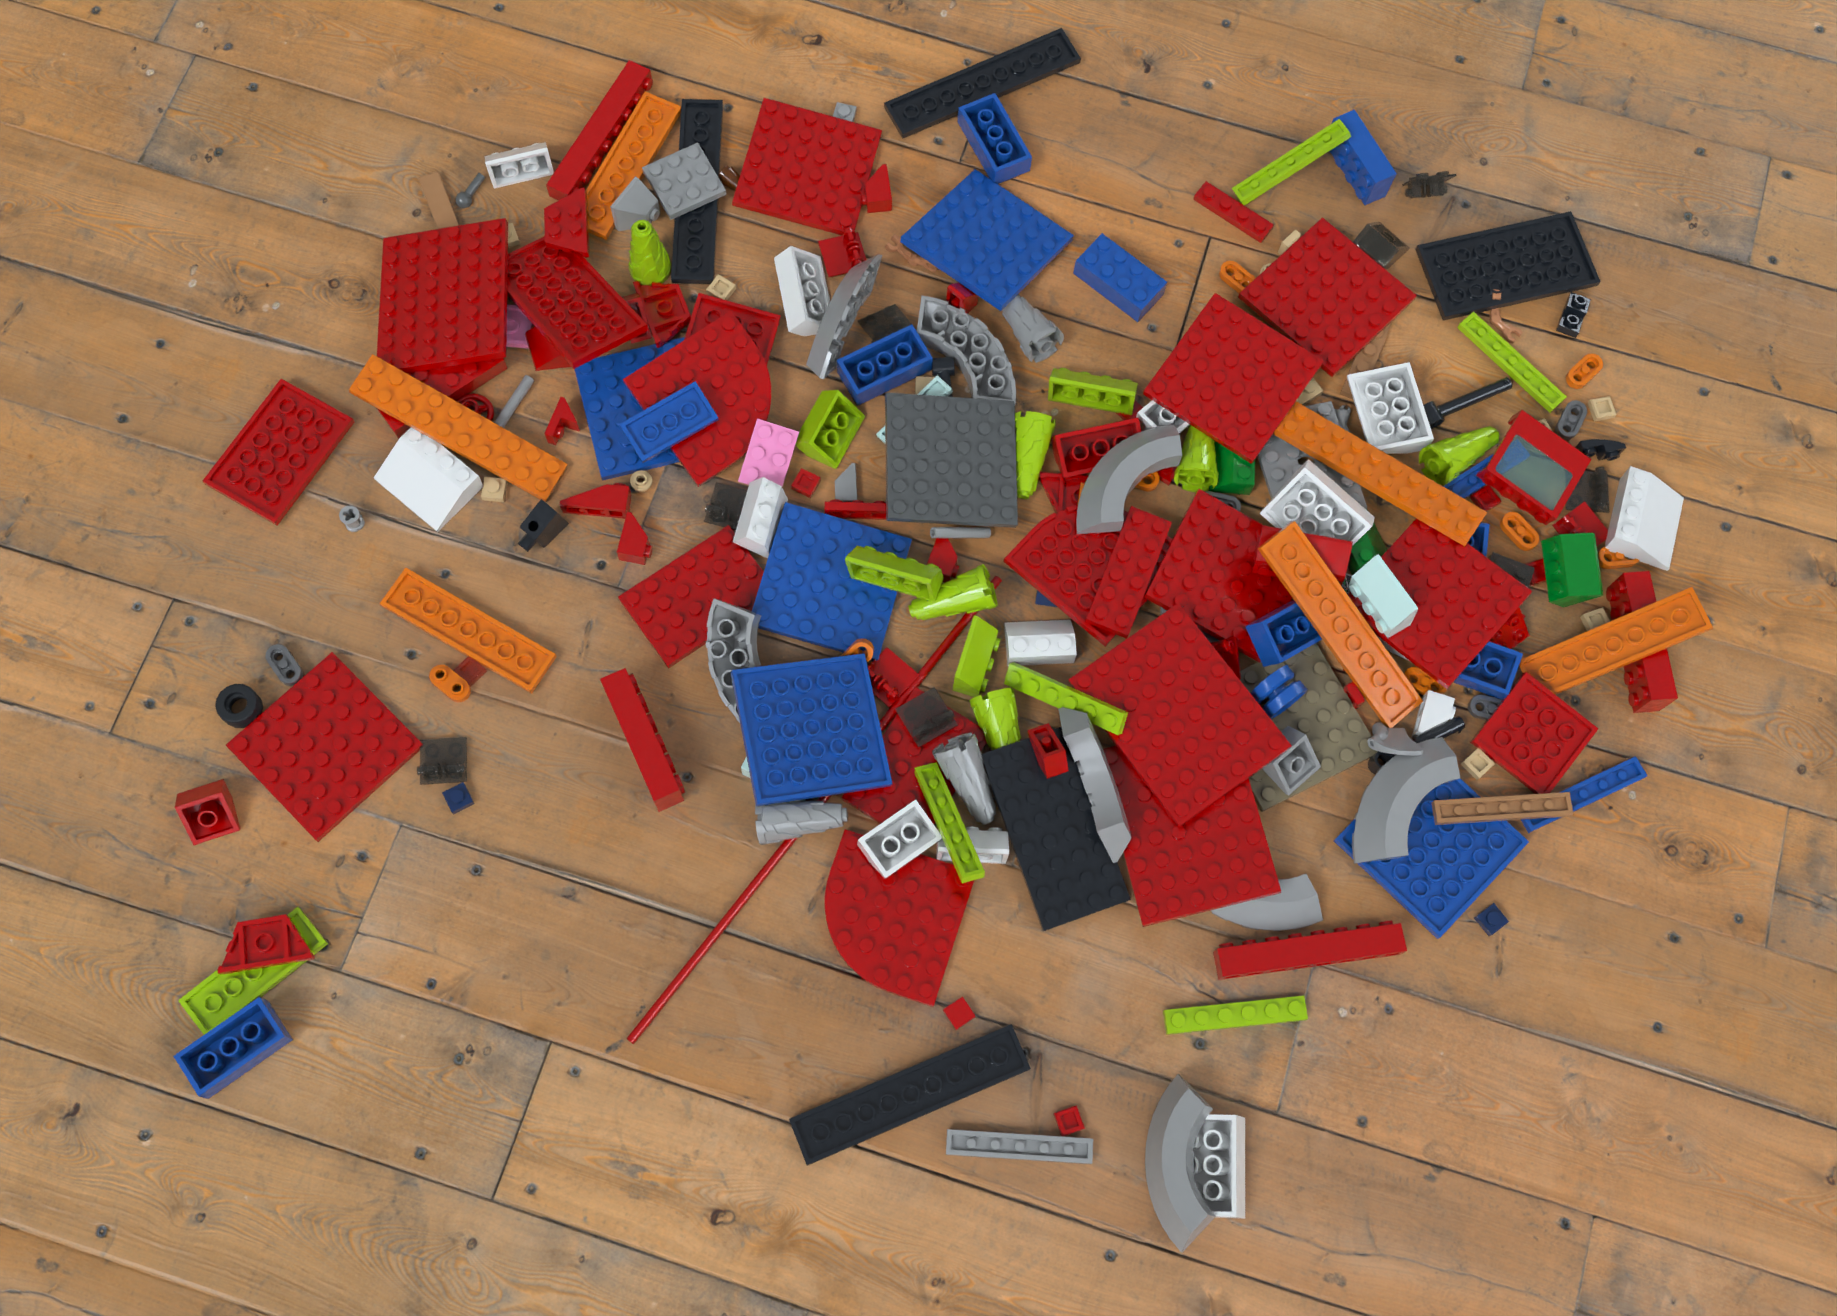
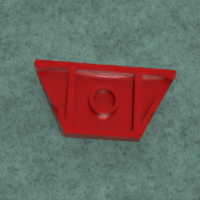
(568, 224)
(663, 309)
(1061, 491)
(264, 944)

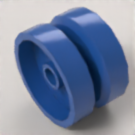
(1276, 689)

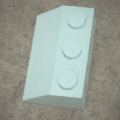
(1383, 597)

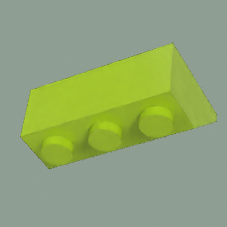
(829, 428)
(976, 658)

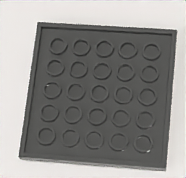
(950, 460)

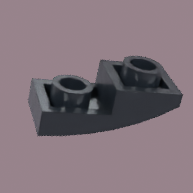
(1573, 314)
(1601, 448)

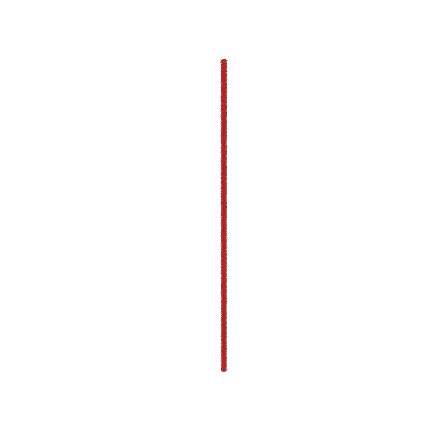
(786, 844)

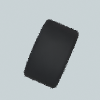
(229, 696)

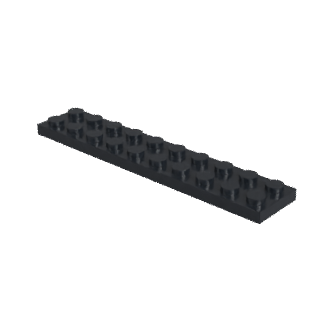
(997, 75)
(696, 230)
(909, 1094)

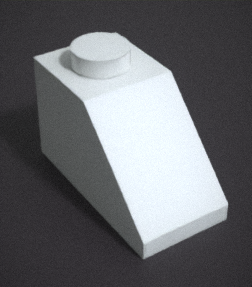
(1433, 712)

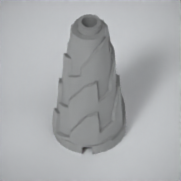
(1032, 329)
(964, 767)
(797, 818)

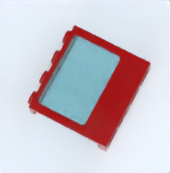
(1534, 468)

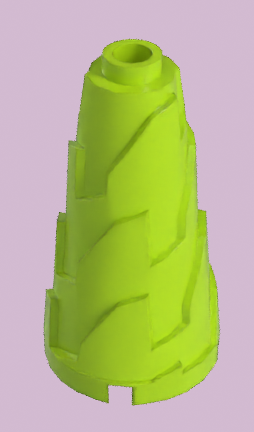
(647, 256)
(1032, 441)
(1453, 455)
(1198, 462)
(965, 593)
(997, 717)

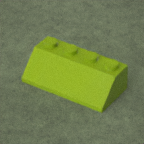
(1092, 391)
(894, 572)

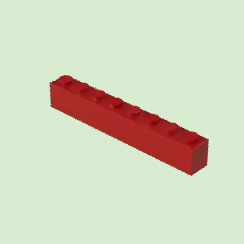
(600, 131)
(1309, 951)

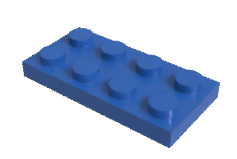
(668, 422)

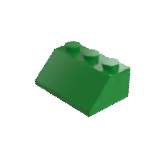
(1235, 473)
(1365, 549)
(1572, 568)

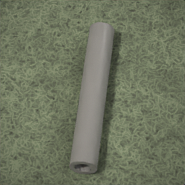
(514, 401)
(960, 532)

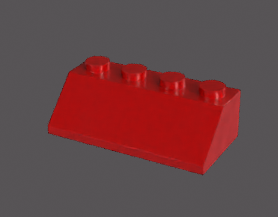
(1082, 449)
(1332, 551)

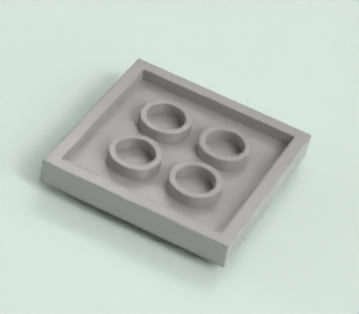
(684, 181)

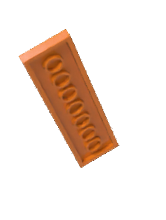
(631, 151)
(468, 630)
(1619, 642)

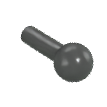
(464, 199)

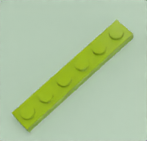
(1291, 162)
(1511, 362)
(1064, 696)
(949, 823)
(1235, 1015)

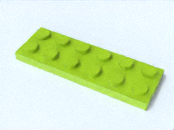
(226, 994)

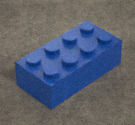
(994, 139)
(1363, 161)
(1119, 277)
(884, 364)
(1282, 634)
(1491, 671)
(233, 1048)

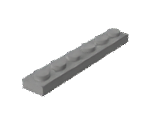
(1019, 1146)

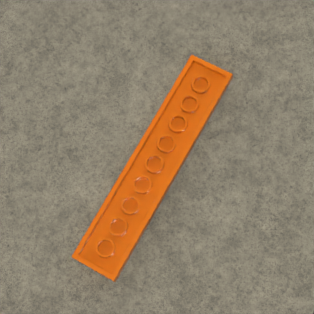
(458, 428)
(1380, 473)
(1340, 624)

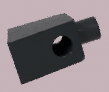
(541, 526)

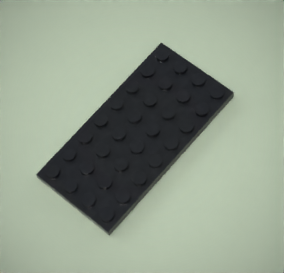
(1518, 259)
(1053, 835)

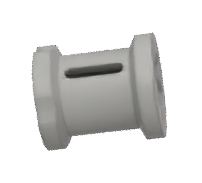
(351, 518)

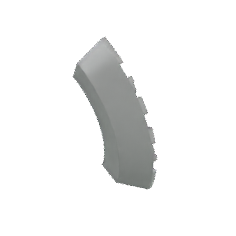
(840, 315)
(972, 347)
(1117, 474)
(730, 646)
(1097, 781)
(1393, 797)
(1291, 909)
(1171, 1163)

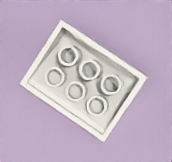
(1391, 409)
(428, 478)
(1318, 506)
(1644, 519)
(1221, 1165)

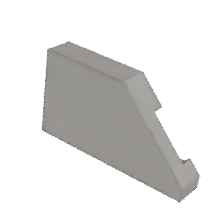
(846, 485)

